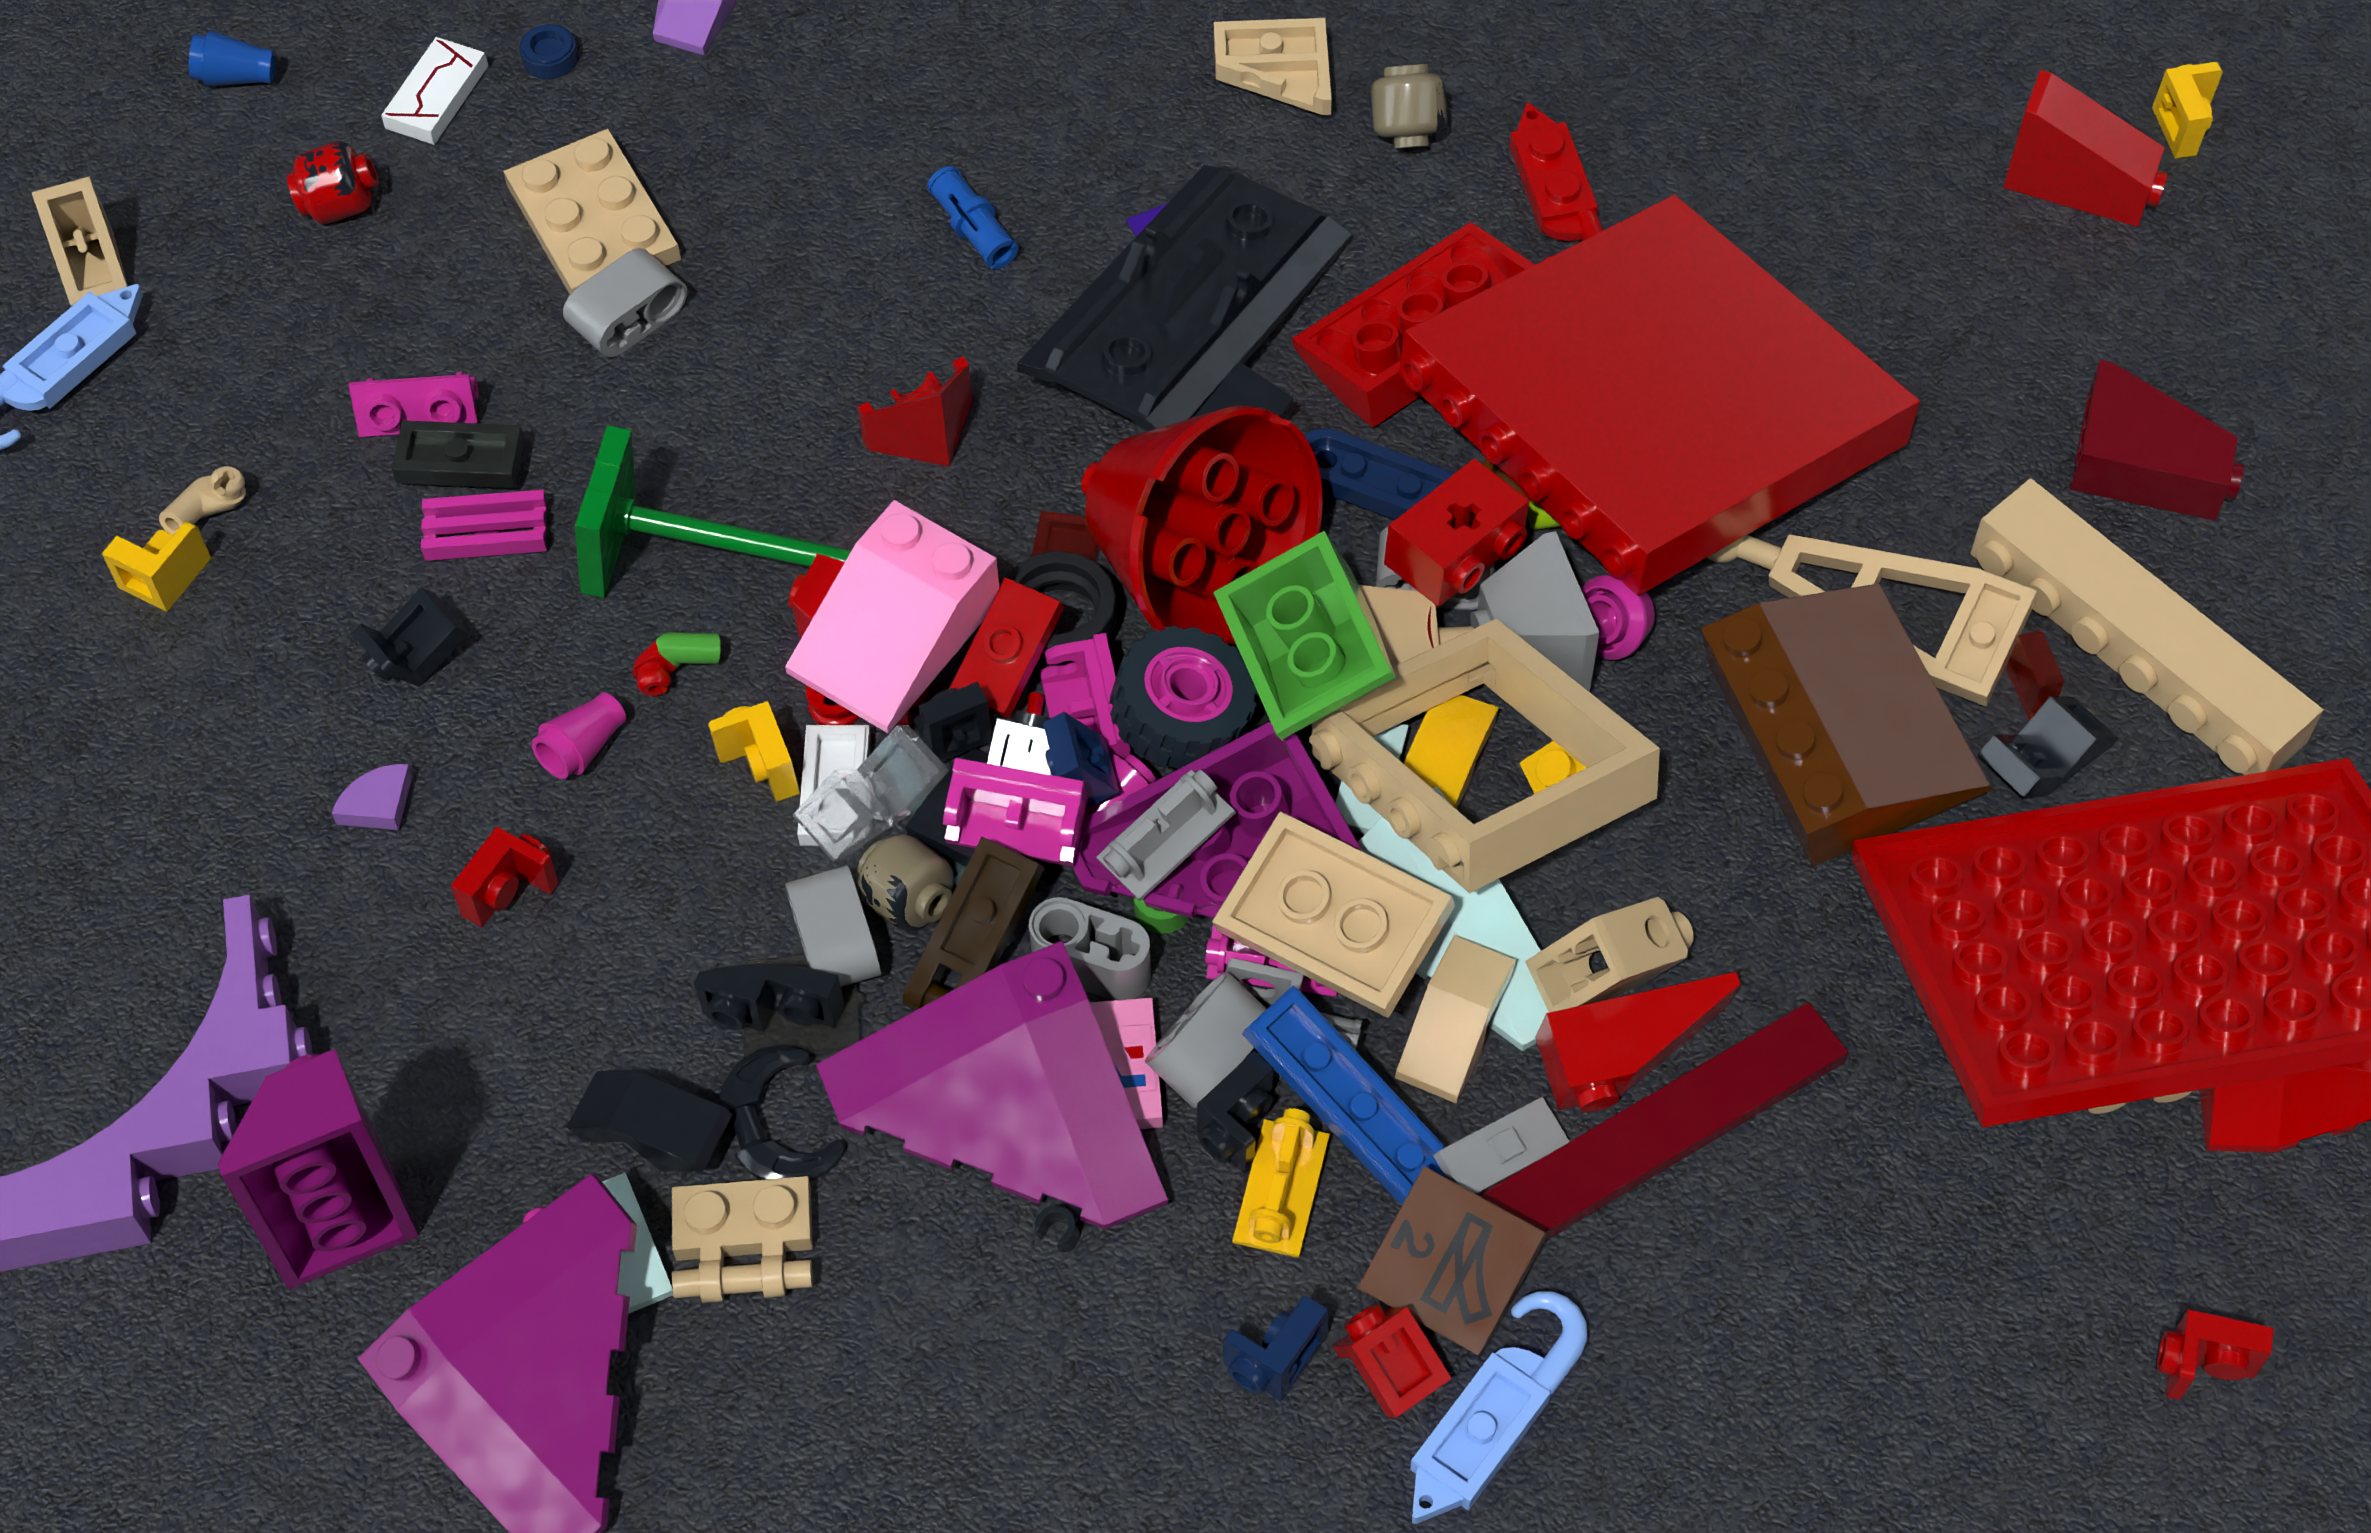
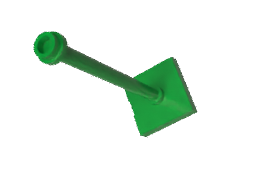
(612, 512)

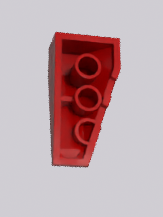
(2286, 1108)

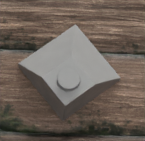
(1543, 606)

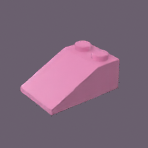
(895, 616)

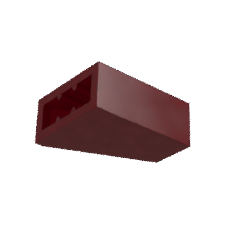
(2152, 449)

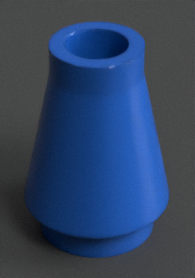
(229, 61)

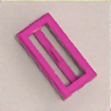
(485, 517)

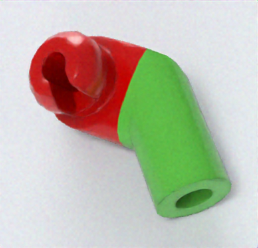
(667, 653)

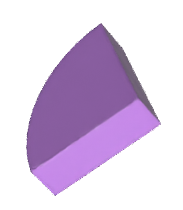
(375, 798)

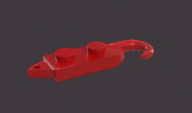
(1554, 178)

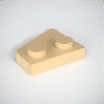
(1276, 60)

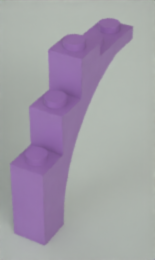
(106, 1187)

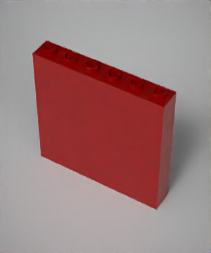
(1656, 392)

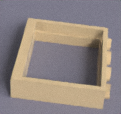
(1617, 757)

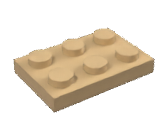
(588, 208)
(1334, 914)

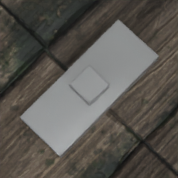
(1502, 1147)

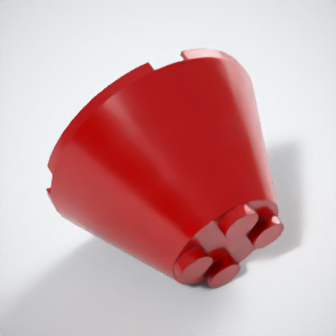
(1201, 508)

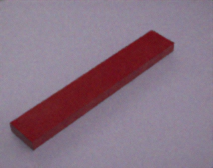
(1671, 1123)

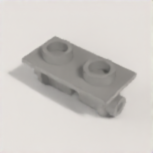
(1166, 834)

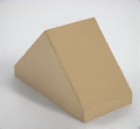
(80, 238)

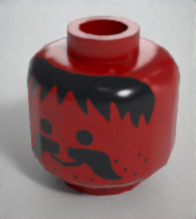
(332, 182)

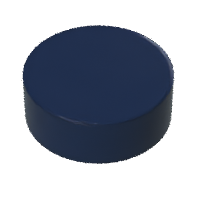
(548, 51)

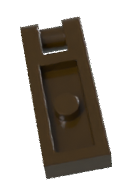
(975, 921)

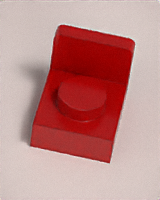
(495, 871)
(2218, 1344)
(1392, 1357)

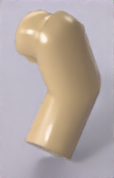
(204, 498)

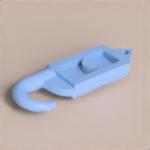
(68, 351)
(1494, 1413)

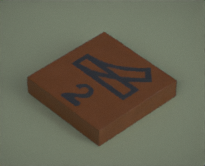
(1452, 1261)

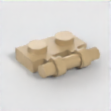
(740, 1221)

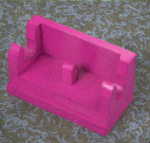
(1083, 687)
(1016, 809)

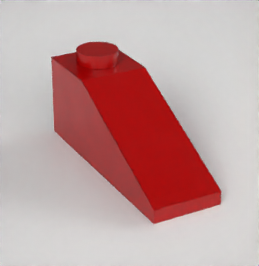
(1612, 1044)

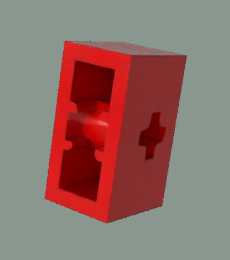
(1457, 533)

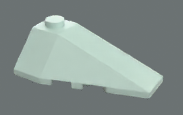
(1480, 917)

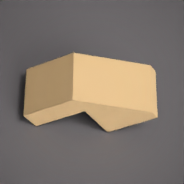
(1454, 1018)

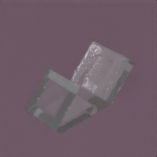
(865, 802)

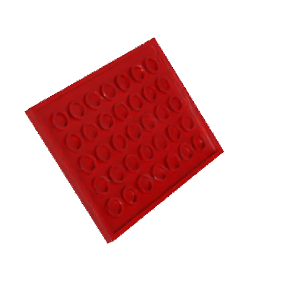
(2139, 939)

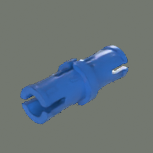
(972, 217)

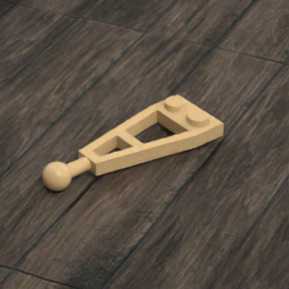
(1979, 635)

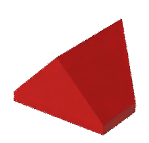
(923, 422)

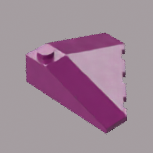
(1253, 776)
(1009, 1084)
(515, 1364)

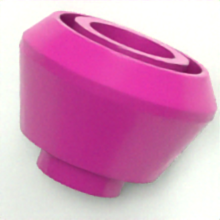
(1619, 616)

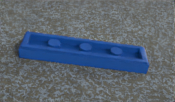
(1344, 1092)

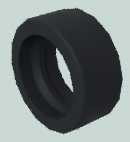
(1071, 573)

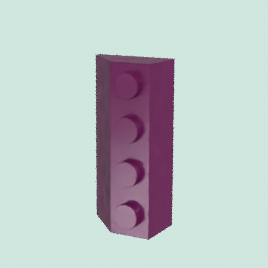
(314, 1173)

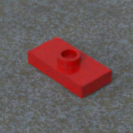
(1009, 644)

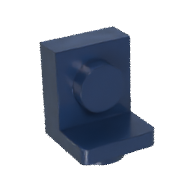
(1080, 755)
(1289, 1347)

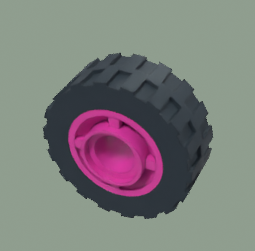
(1186, 666)

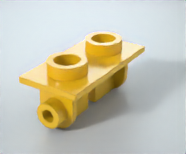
(1282, 1185)

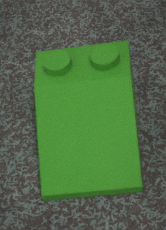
(1305, 634)

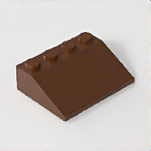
(1841, 716)

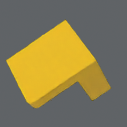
(160, 568)

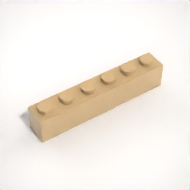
(2146, 632)

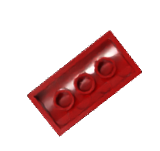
(1362, 341)

